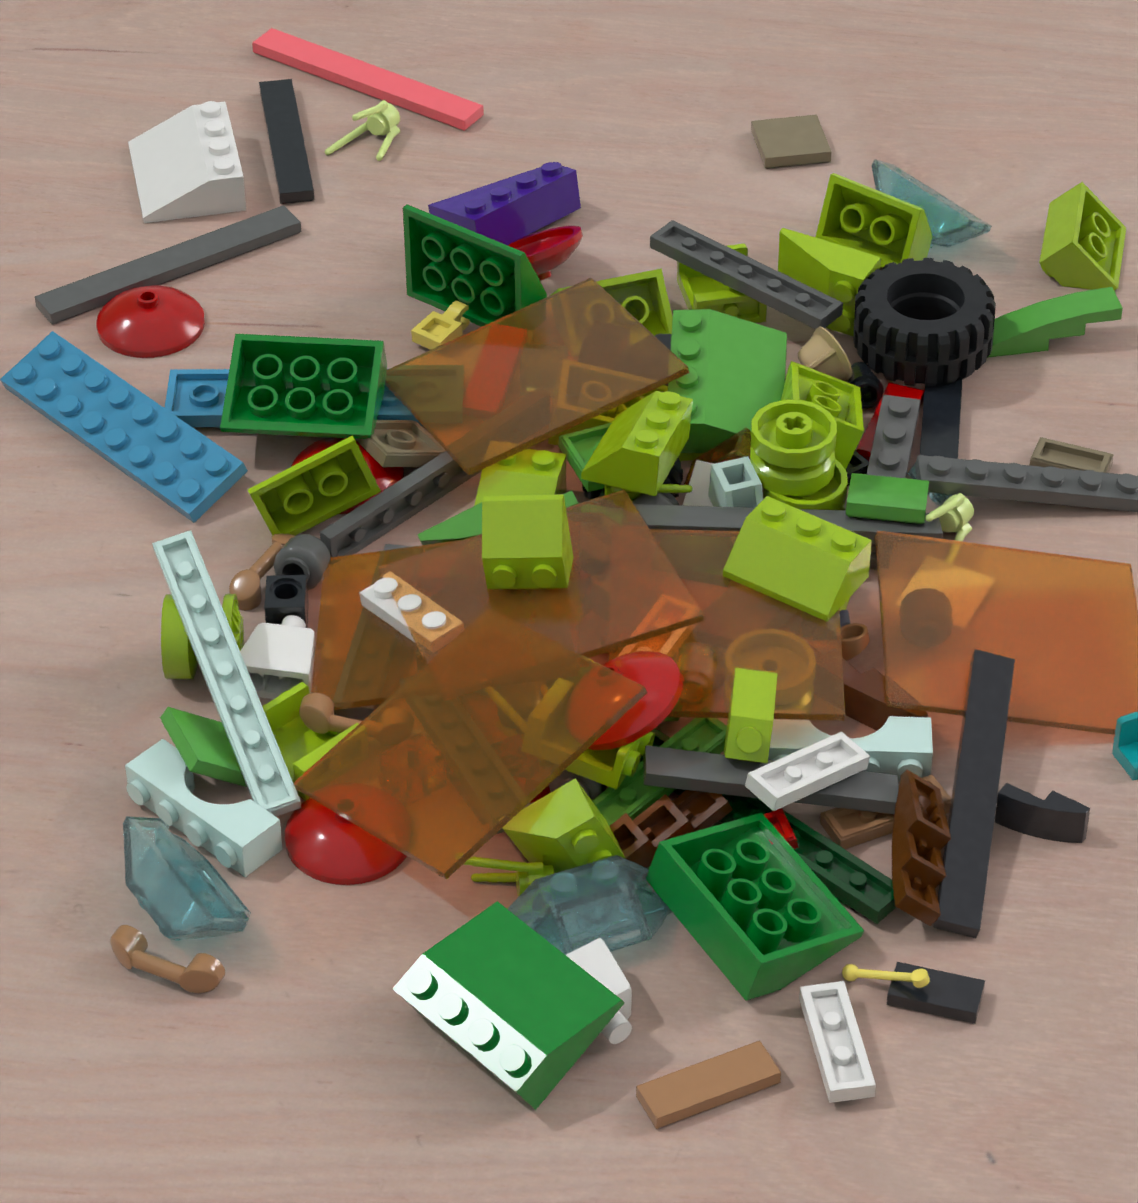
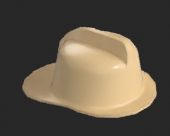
(825, 355)

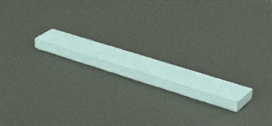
(226, 674)

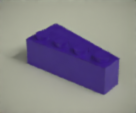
(515, 204)

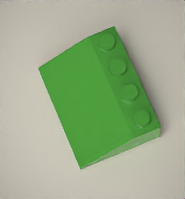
(731, 372)

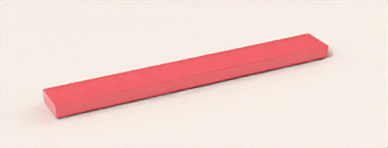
(368, 79)

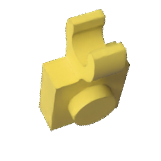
(441, 328)

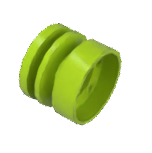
(176, 649)

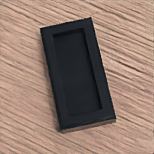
(944, 996)

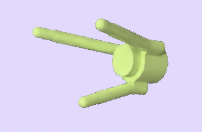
(380, 121)
(954, 515)

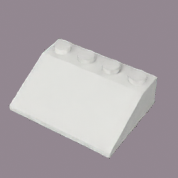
(188, 166)

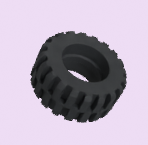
(924, 322)

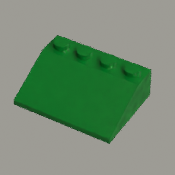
(463, 266)
(304, 386)
(751, 903)
(510, 1001)

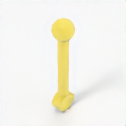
(918, 977)

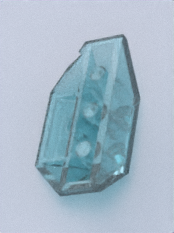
(946, 219)
(178, 884)
(593, 902)

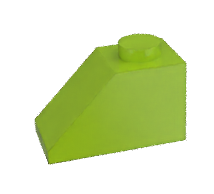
(750, 715)

